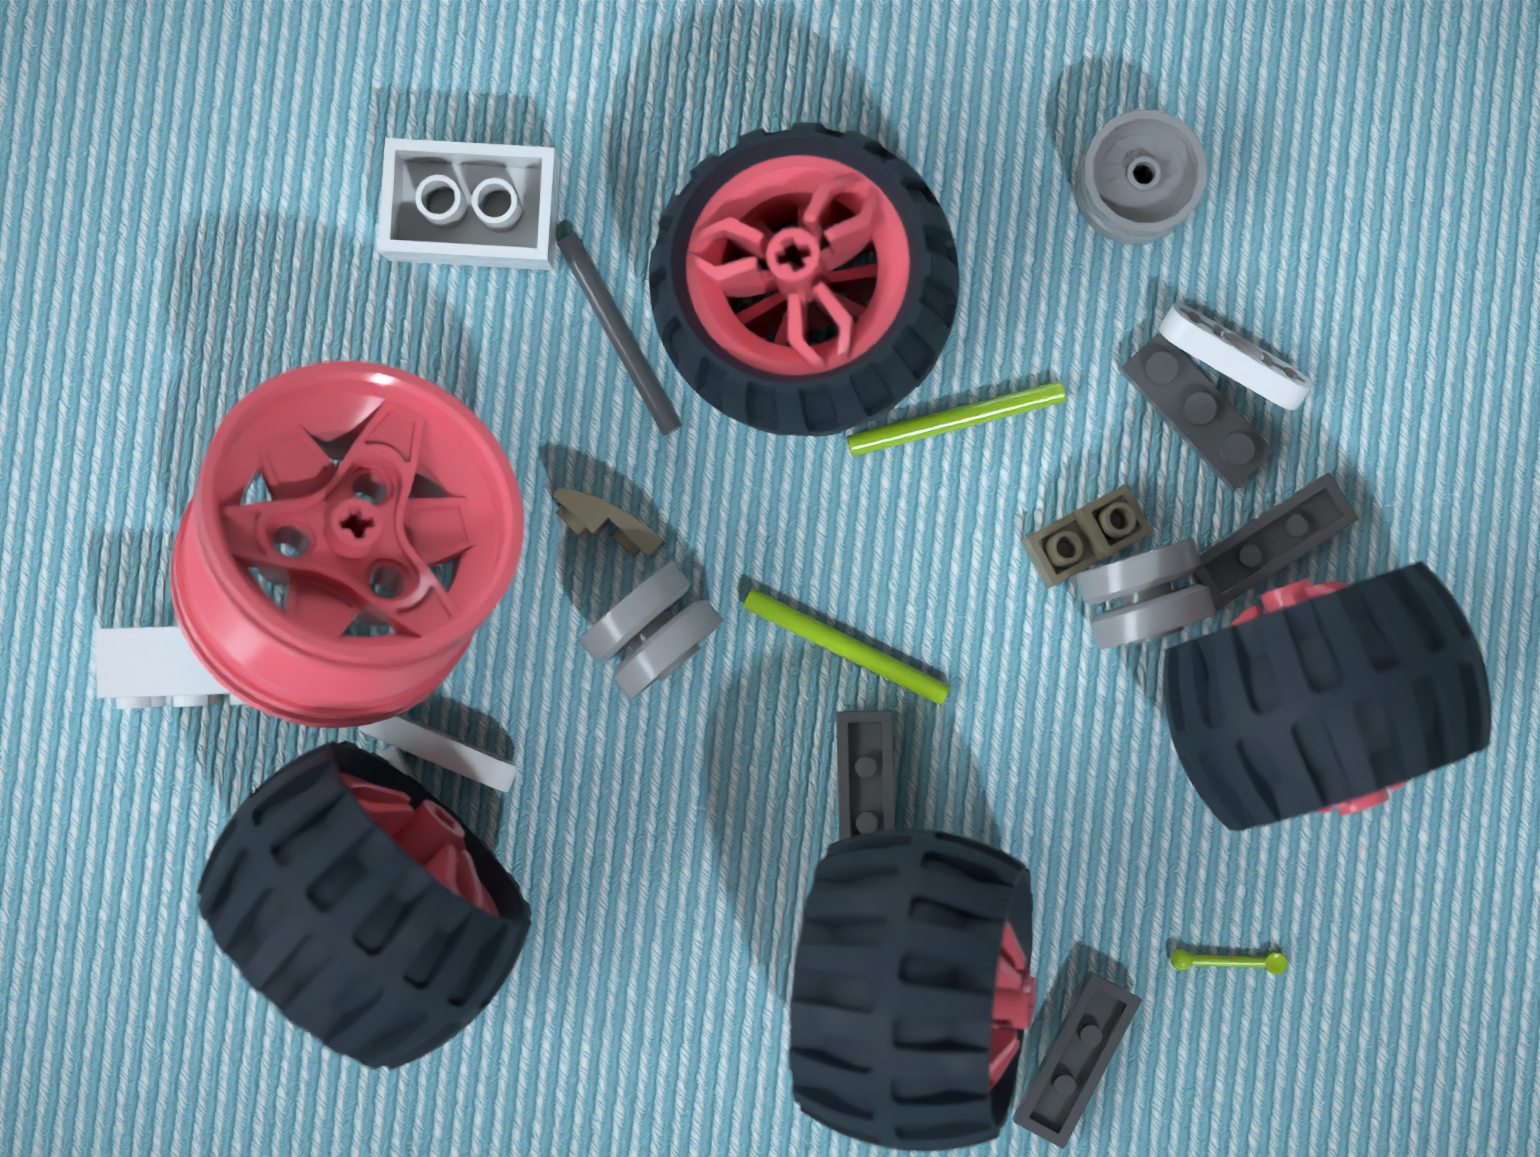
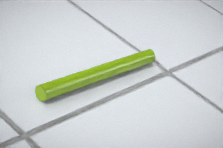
(956, 418)
(846, 646)

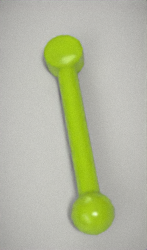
(1273, 961)

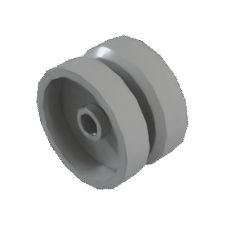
(1170, 166)
(1146, 596)
(654, 634)

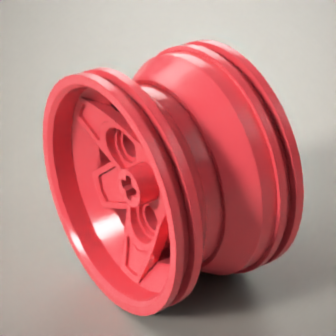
(392, 441)

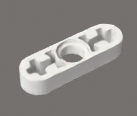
(1235, 356)
(445, 751)

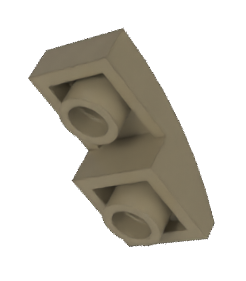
(590, 512)
(1086, 536)

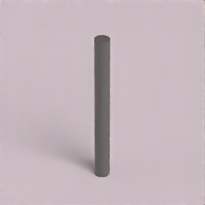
(619, 334)

